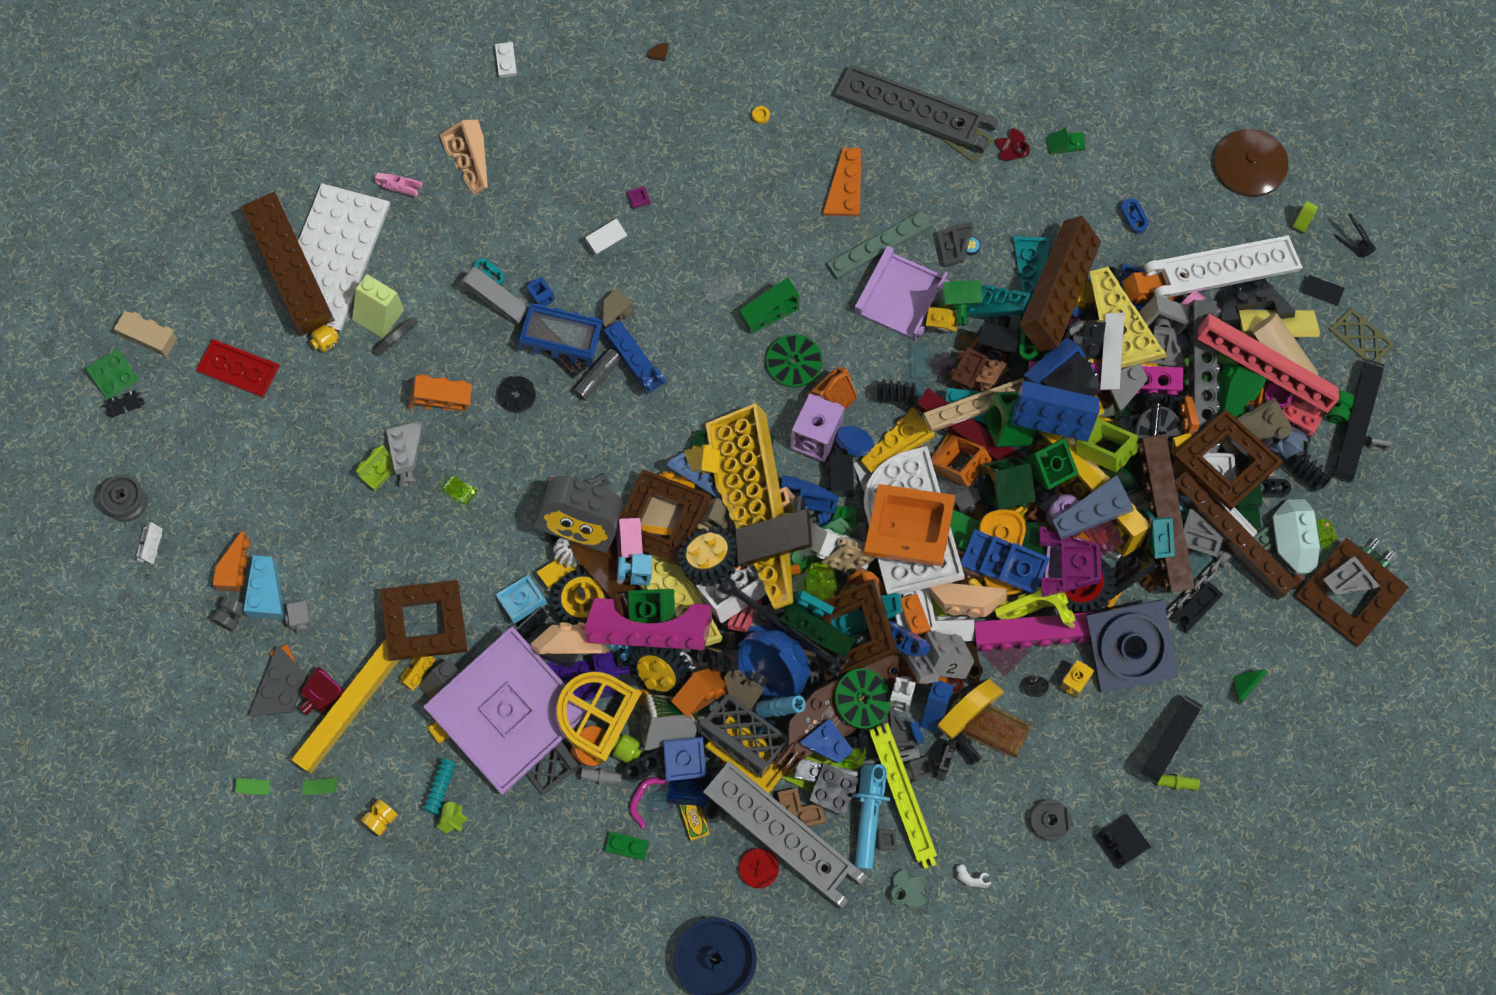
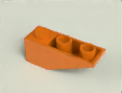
(230, 568)

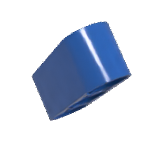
(909, 641)

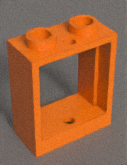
(955, 447)

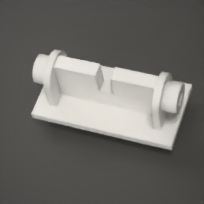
(151, 537)

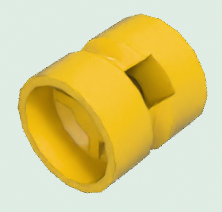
(379, 817)

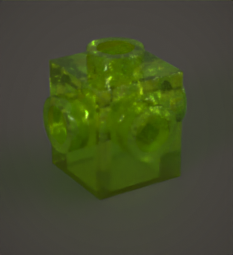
(821, 585)

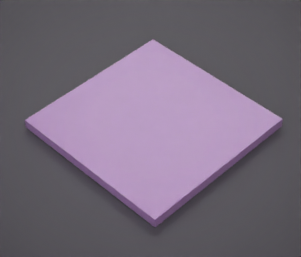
(504, 710)

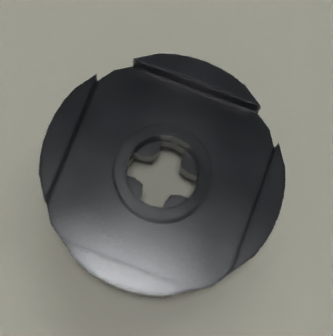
(512, 385)

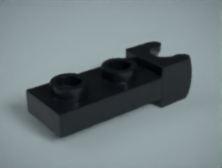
(1198, 606)

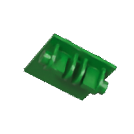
(112, 374)

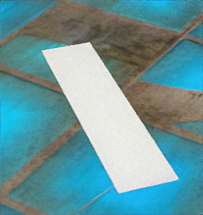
(1112, 351)

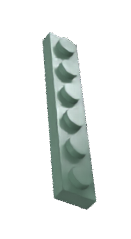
(876, 246)

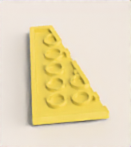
(1138, 341)
(671, 576)

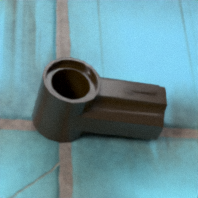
(972, 680)

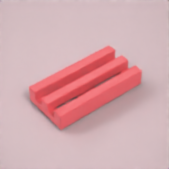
(736, 620)

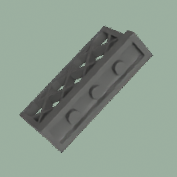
(731, 745)
(571, 763)

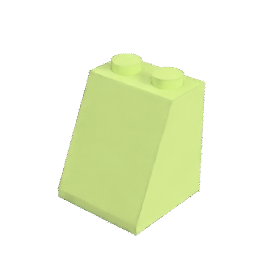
(376, 306)

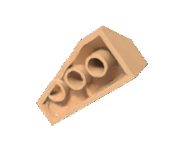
(466, 145)

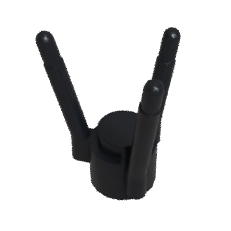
(1365, 246)

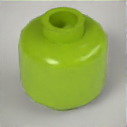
(626, 748)

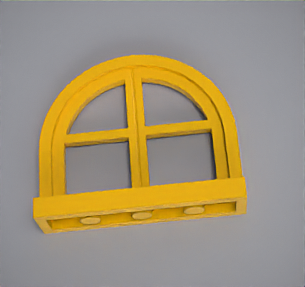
(616, 723)

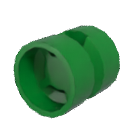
(1340, 412)

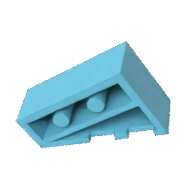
(264, 590)

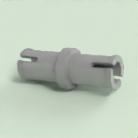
(601, 776)

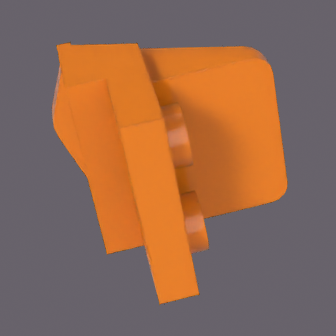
(836, 388)

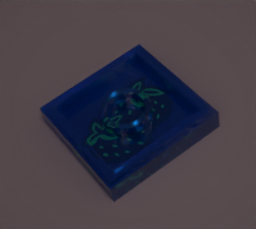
(689, 791)

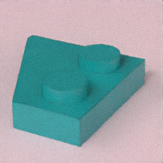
(811, 604)

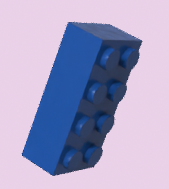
(1055, 411)

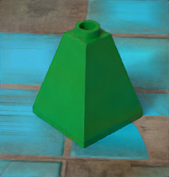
(1052, 464)

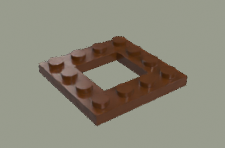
(1227, 492)
(688, 521)
(1354, 629)
(882, 643)
(403, 648)

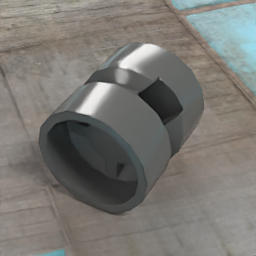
(232, 607)

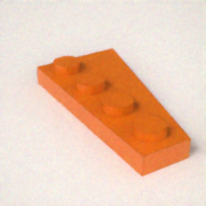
(845, 188)

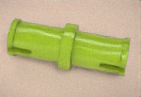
(1179, 782)

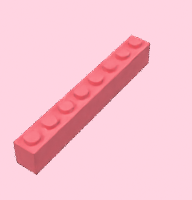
(1268, 363)

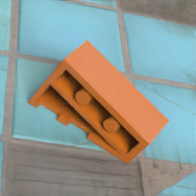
(439, 393)

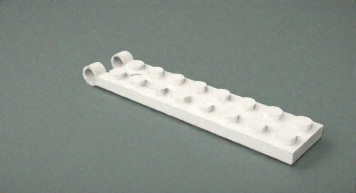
(1225, 266)

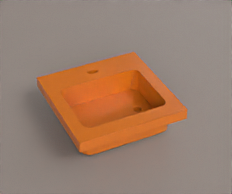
(910, 525)

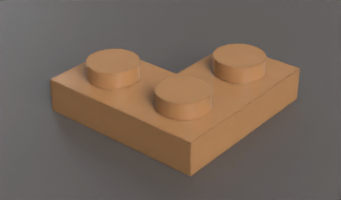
(809, 815)

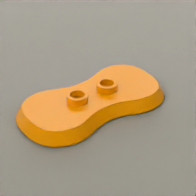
(1007, 526)

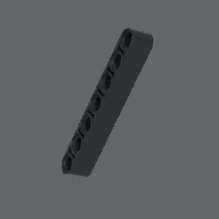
(1359, 420)
(658, 756)

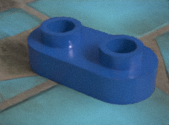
(1135, 216)

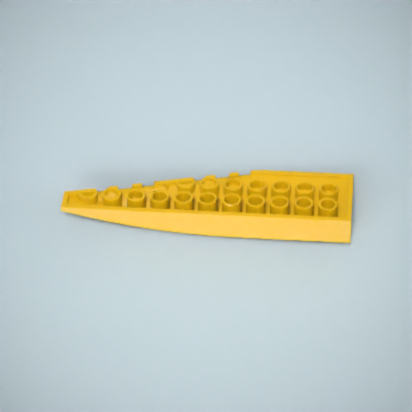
(751, 486)

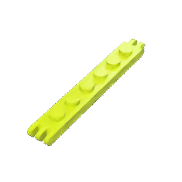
(904, 795)

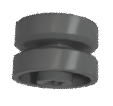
(123, 498)

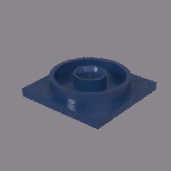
(1108, 637)

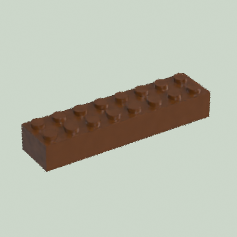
(287, 263)
(1060, 284)

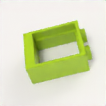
(1103, 457)

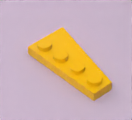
(905, 436)

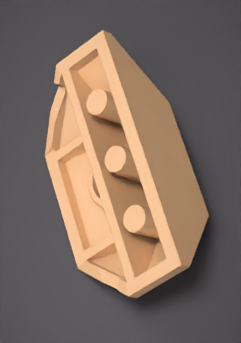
(968, 599)
(566, 640)

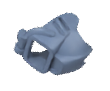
(1290, 445)

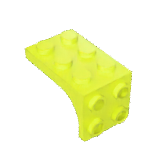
(1027, 604)

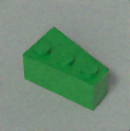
(770, 306)

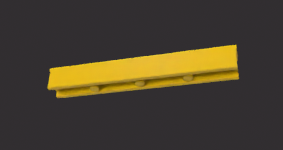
(345, 710)

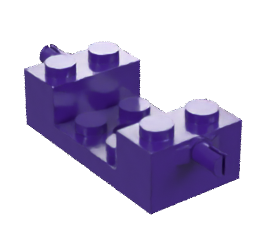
(600, 663)

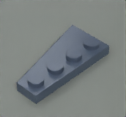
(1097, 508)

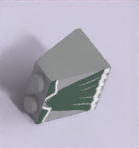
(664, 721)

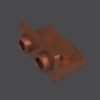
(969, 368)

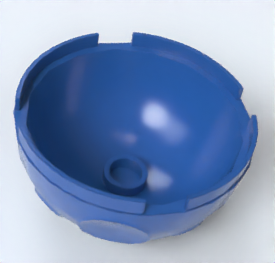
(777, 659)

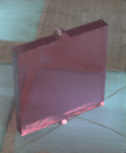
(1005, 659)

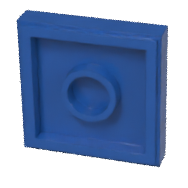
(684, 758)

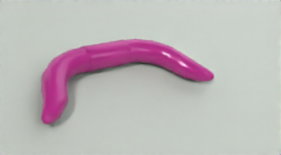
(639, 793)

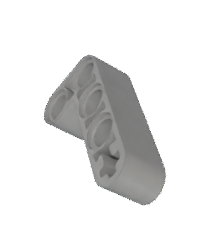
(495, 295)

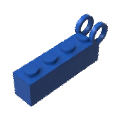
(634, 358)

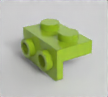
(376, 468)

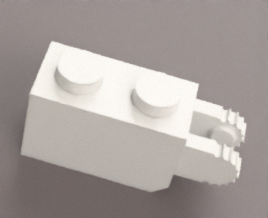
(902, 694)

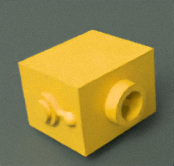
(941, 319)
(1071, 683)

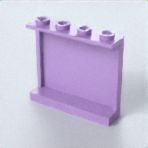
(900, 294)

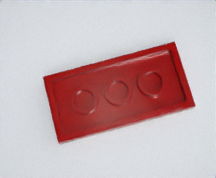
(237, 368)

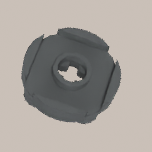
(1058, 812)

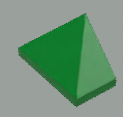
(1246, 683)

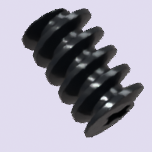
(896, 392)
(1311, 472)

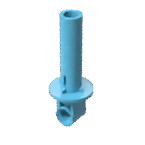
(871, 795)

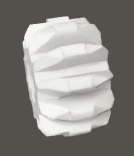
(564, 553)

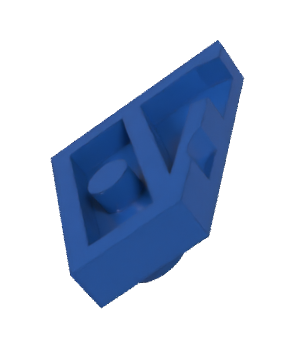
(827, 742)

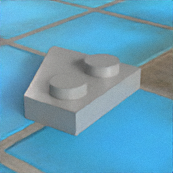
(1131, 381)
(1201, 535)
(1350, 578)

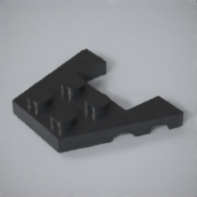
(1251, 296)

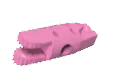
(398, 183)

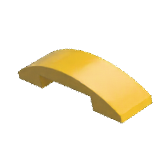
(969, 707)

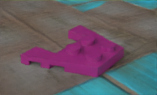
(1078, 563)

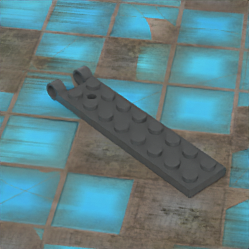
(915, 107)

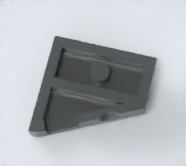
(898, 729)

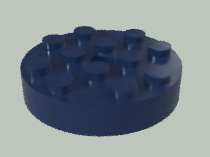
(709, 939)

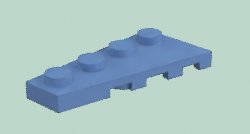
(705, 481)

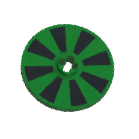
(799, 373)
(867, 712)

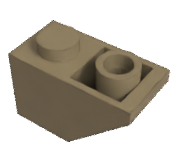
(616, 308)
(743, 688)

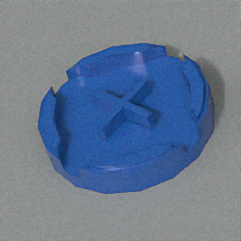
(854, 440)

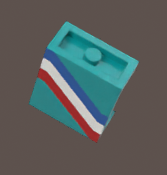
(1160, 535)

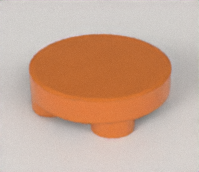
(592, 734)

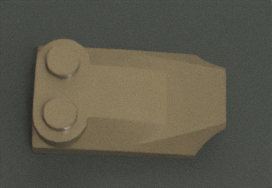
(1264, 422)

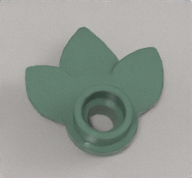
(909, 888)

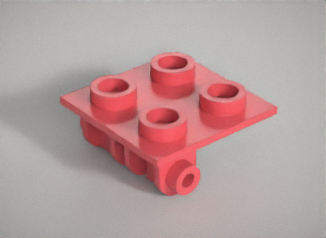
(1304, 415)

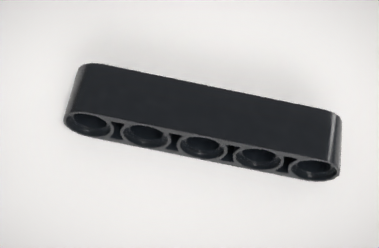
(1171, 739)

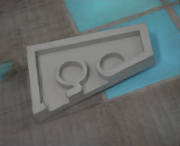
(404, 445)

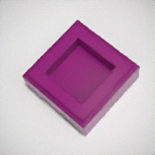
(638, 197)

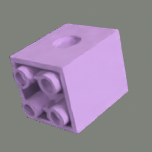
(817, 427)

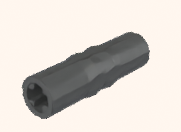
(597, 374)

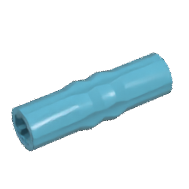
(780, 706)

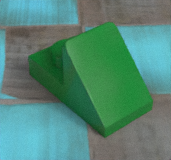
(1065, 142)

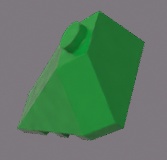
(1237, 388)

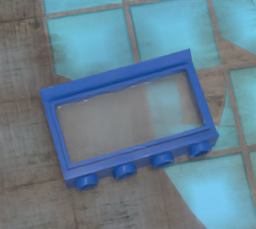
(561, 333)

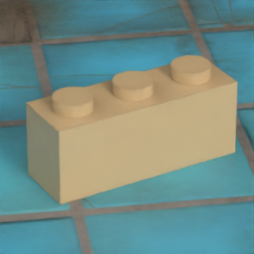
(145, 333)

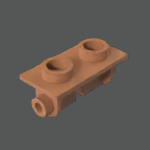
(990, 374)

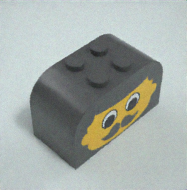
(579, 512)

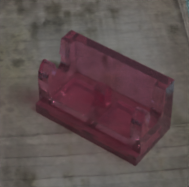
(1106, 536)

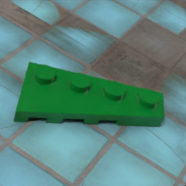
(808, 556)

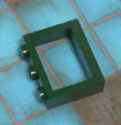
(817, 629)

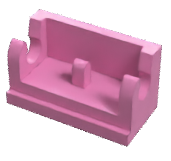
(629, 537)

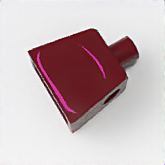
(320, 692)

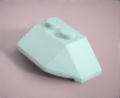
(1297, 535)

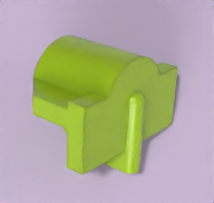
(451, 817)

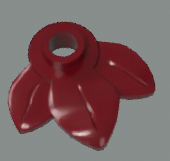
(1010, 146)

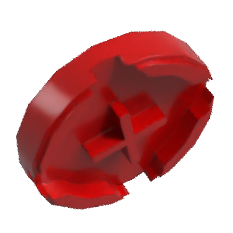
(758, 868)

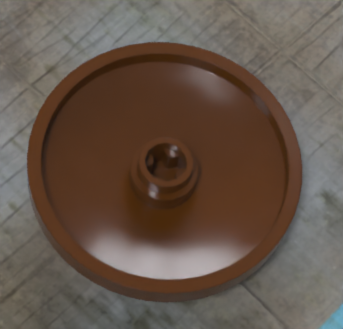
(1251, 163)

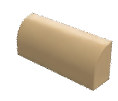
(1276, 336)

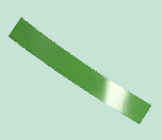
(310, 787)

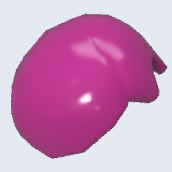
(1281, 395)

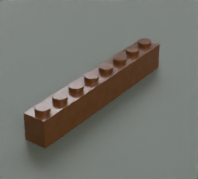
(1165, 503)
(1235, 536)

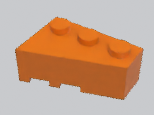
(1141, 287)
(700, 691)

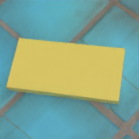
(1302, 325)

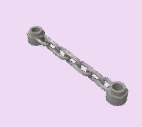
(1223, 557)

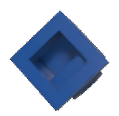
(539, 285)

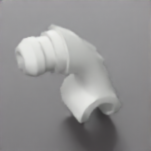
(965, 878)

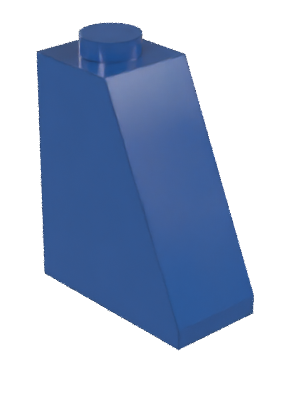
(936, 705)

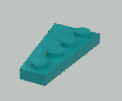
(1000, 302)

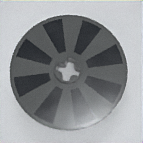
(1168, 424)

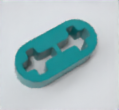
(492, 269)

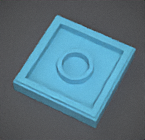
(521, 599)

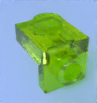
(459, 490)

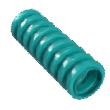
(439, 786)

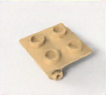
(849, 556)

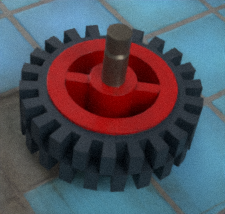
(1094, 596)

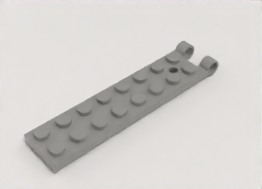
(782, 832)

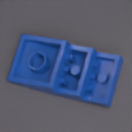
(1004, 561)

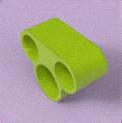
(1305, 217)

